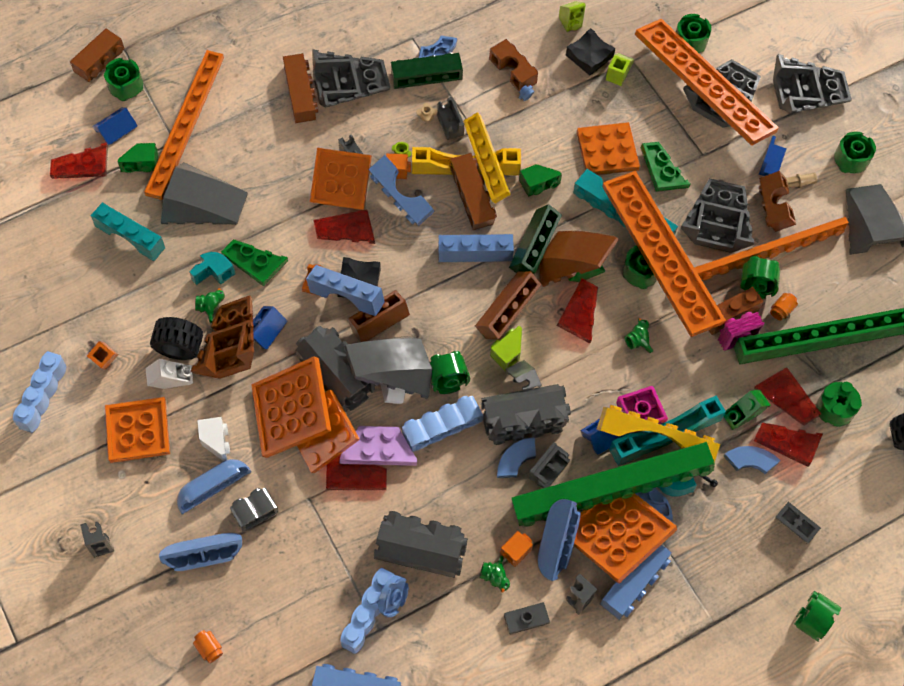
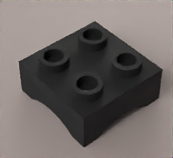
(590, 52)
(363, 271)

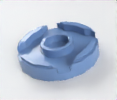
(393, 595)

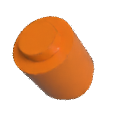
(783, 306)
(207, 646)

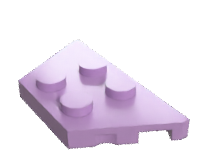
(379, 447)

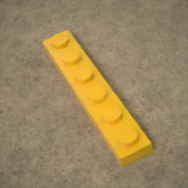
(486, 158)

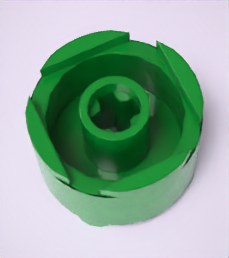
(694, 31)
(123, 78)
(854, 152)
(637, 270)
(761, 275)
(449, 372)
(839, 403)
(817, 616)

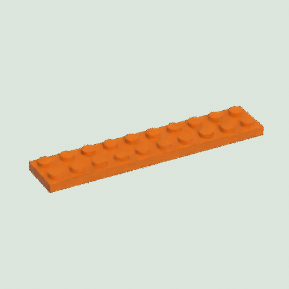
(706, 82)
(663, 254)

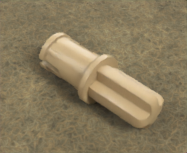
(801, 180)

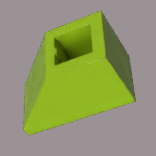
(572, 15)
(619, 68)
(507, 350)

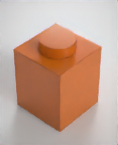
(401, 163)
(102, 355)
(516, 548)

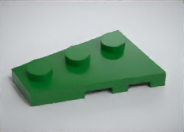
(661, 169)
(254, 262)

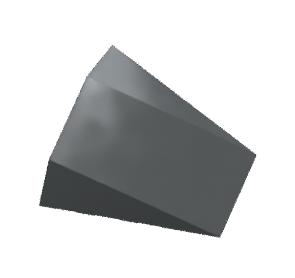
(739, 76)
(347, 78)
(807, 86)
(201, 198)
(720, 218)
(872, 218)
(392, 361)

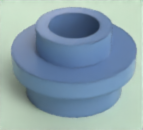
(526, 92)

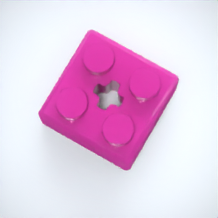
(747, 325)
(646, 400)

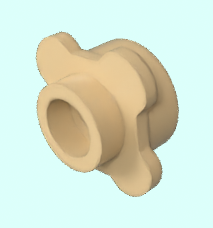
(426, 116)

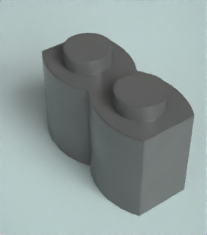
(253, 509)

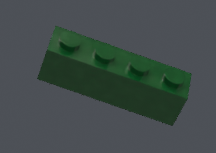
(426, 70)
(535, 240)

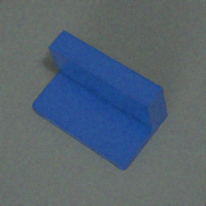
(115, 125)
(772, 159)
(268, 325)
(600, 440)

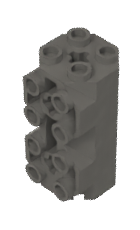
(334, 366)
(523, 412)
(421, 546)

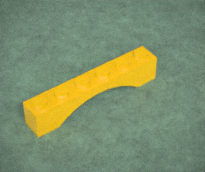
(430, 161)
(619, 423)

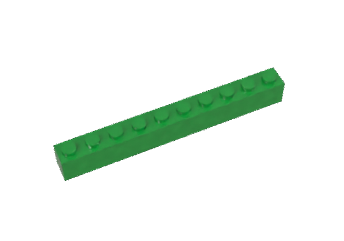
(819, 336)
(616, 483)

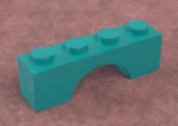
(140, 237)

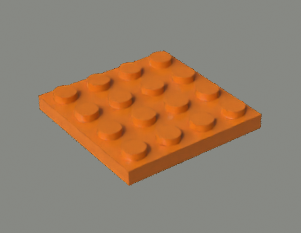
(291, 407)
(621, 534)

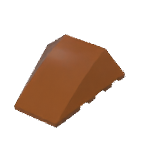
(574, 253)
(231, 342)

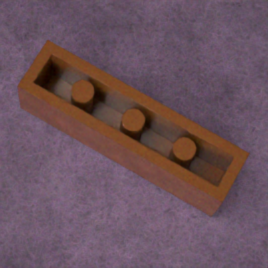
(299, 88)
(472, 191)
(508, 305)

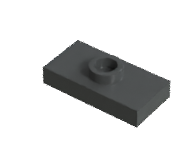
(526, 618)

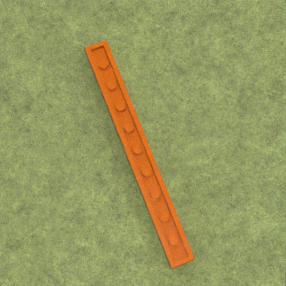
(184, 125)
(772, 248)

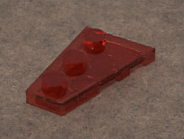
(84, 164)
(348, 226)
(579, 312)
(789, 396)
(790, 443)
(355, 476)

